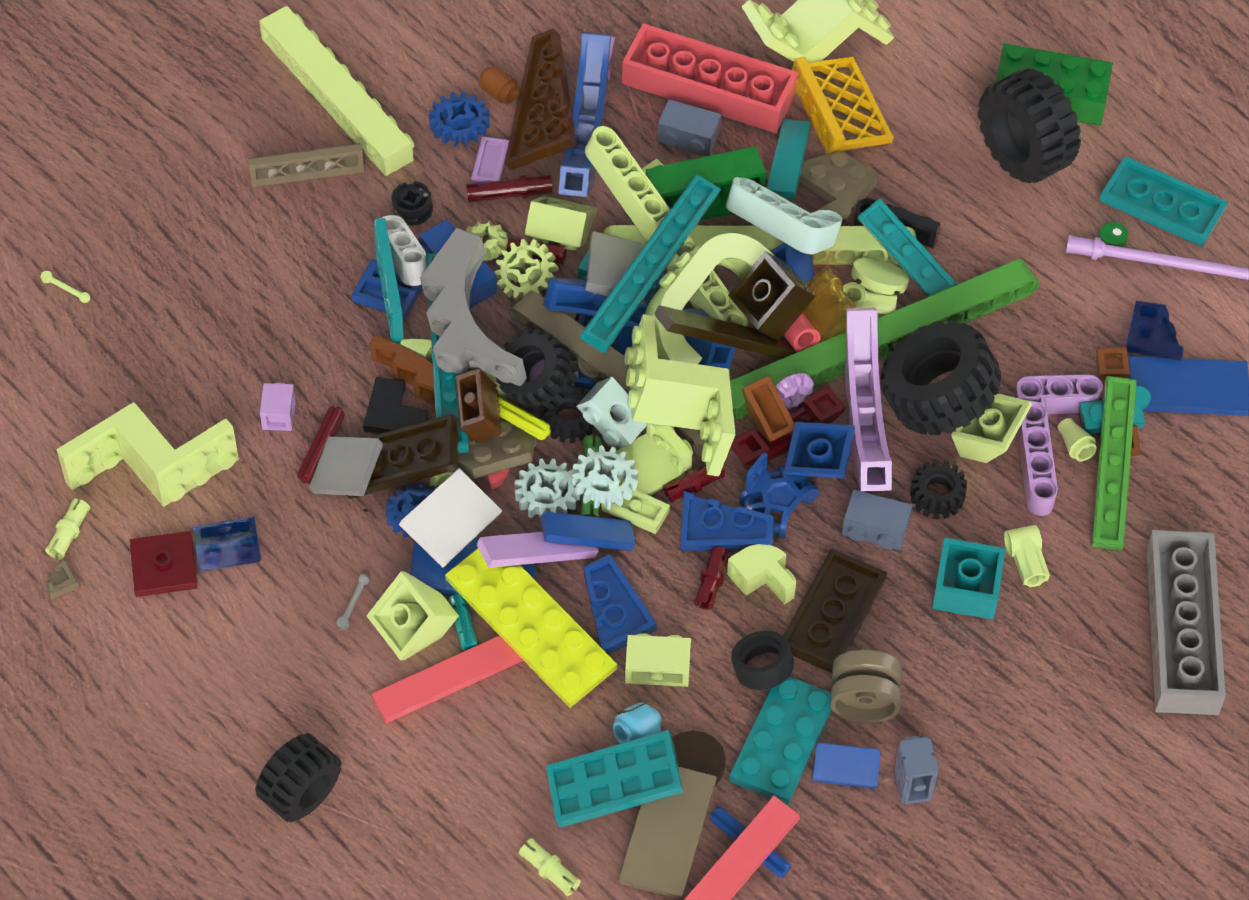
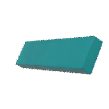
(789, 158)
(905, 249)

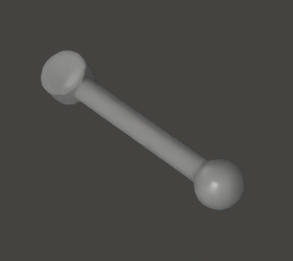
(342, 622)

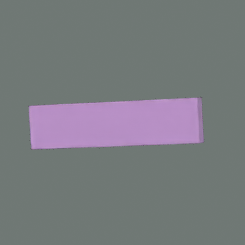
(529, 549)

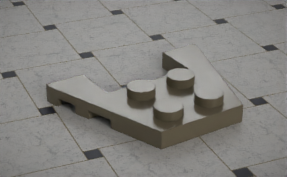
(837, 180)

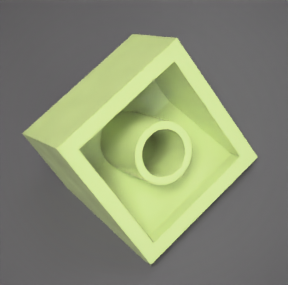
(560, 221)
(993, 431)

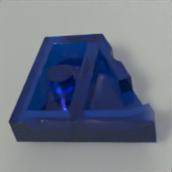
(1153, 332)

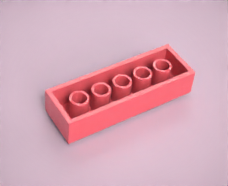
(709, 78)

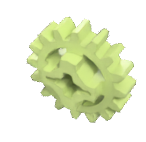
(518, 262)

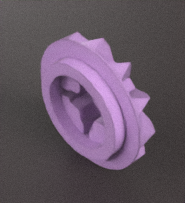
(795, 389)

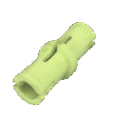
(67, 529)
(549, 867)

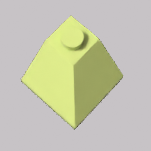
(411, 615)

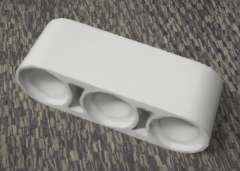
(406, 251)

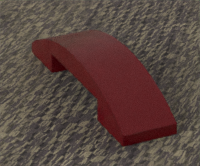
(819, 408)

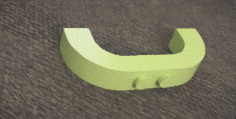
(677, 287)

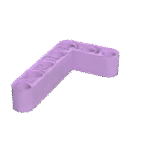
(1044, 401)

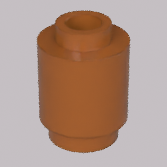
(499, 85)

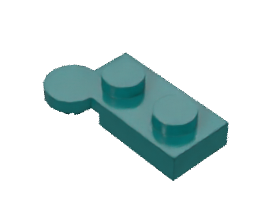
(1092, 411)

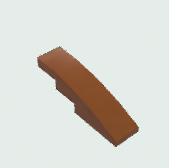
(405, 366)

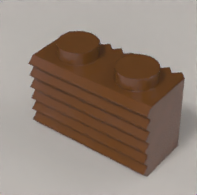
(478, 405)

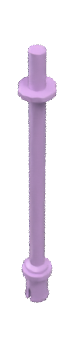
(1097, 249)

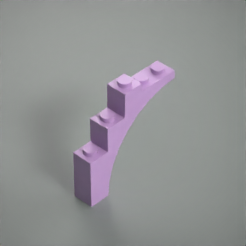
(862, 387)

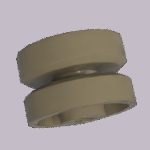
(866, 686)

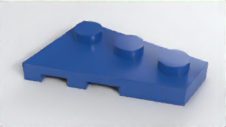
(717, 525)
(615, 605)

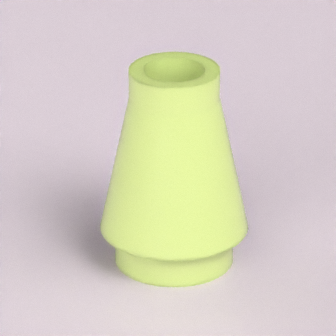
(1078, 442)

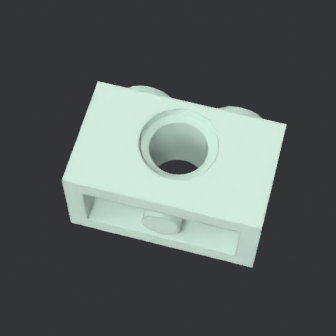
(596, 409)

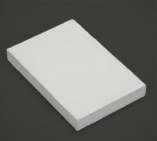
(450, 517)

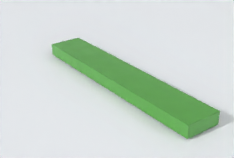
(1114, 463)

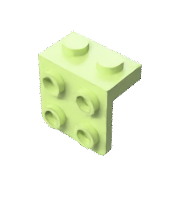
(658, 457)

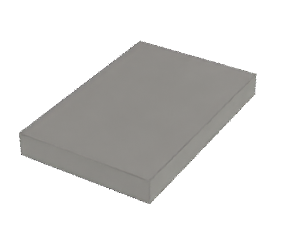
(609, 261)

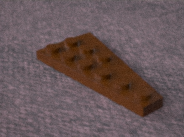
(543, 110)

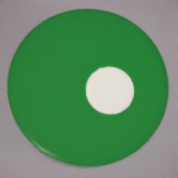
(1114, 234)

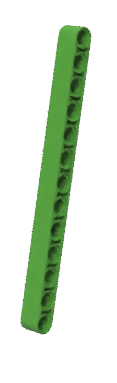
(959, 303)

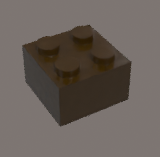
(771, 296)

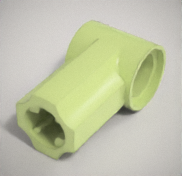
(868, 299)
(1026, 548)

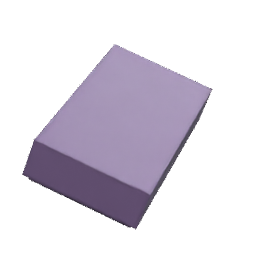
(489, 160)

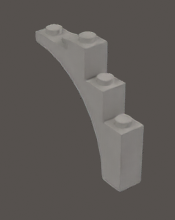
(461, 341)

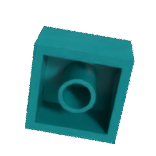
(969, 578)

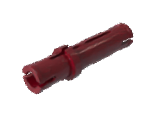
(510, 188)

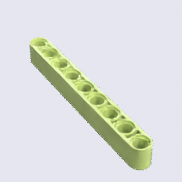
(621, 176)

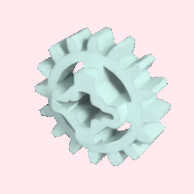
(604, 478)
(547, 489)

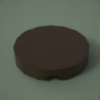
(700, 753)

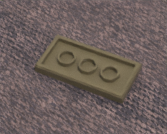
(668, 837)

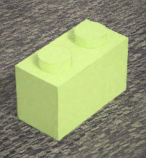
(657, 660)

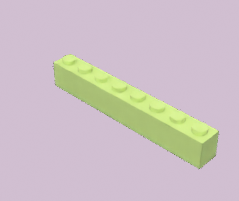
(337, 90)

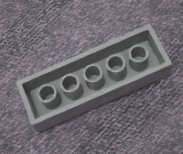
(1185, 623)

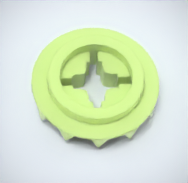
(497, 238)

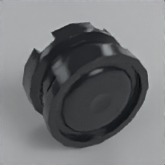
(412, 203)

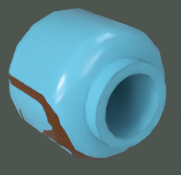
(636, 722)

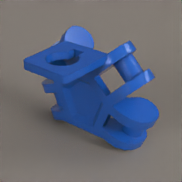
(777, 490)

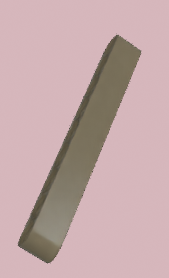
(531, 314)

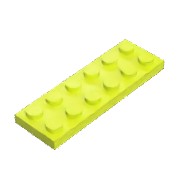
(533, 626)

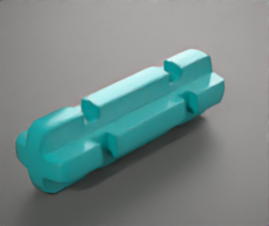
(463, 623)

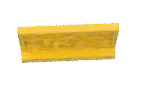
(821, 108)

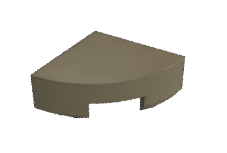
(61, 580)

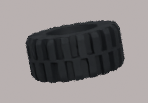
(1029, 125)
(953, 399)

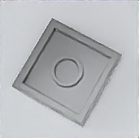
(346, 466)

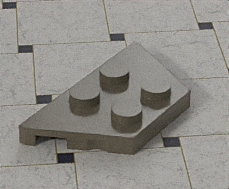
(499, 453)

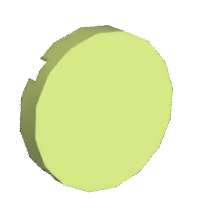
(880, 276)

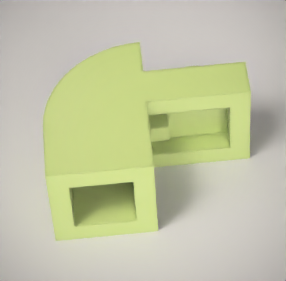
(762, 565)

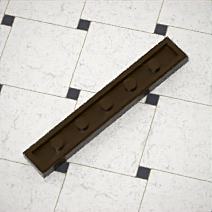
(722, 332)

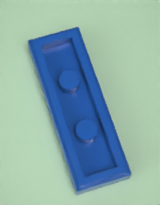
(587, 531)

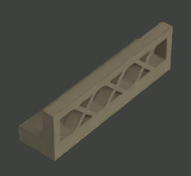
(306, 165)

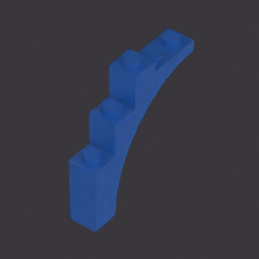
(589, 110)
(571, 296)

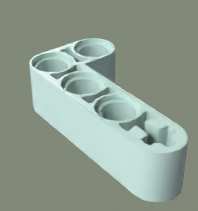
(782, 219)

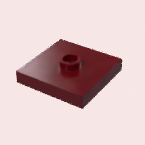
(163, 563)

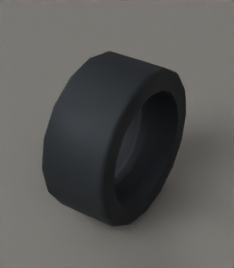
(769, 675)

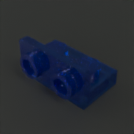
(227, 544)

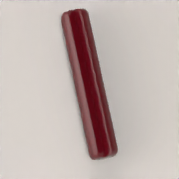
(328, 428)

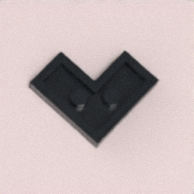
(385, 408)

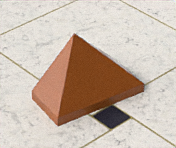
(767, 409)

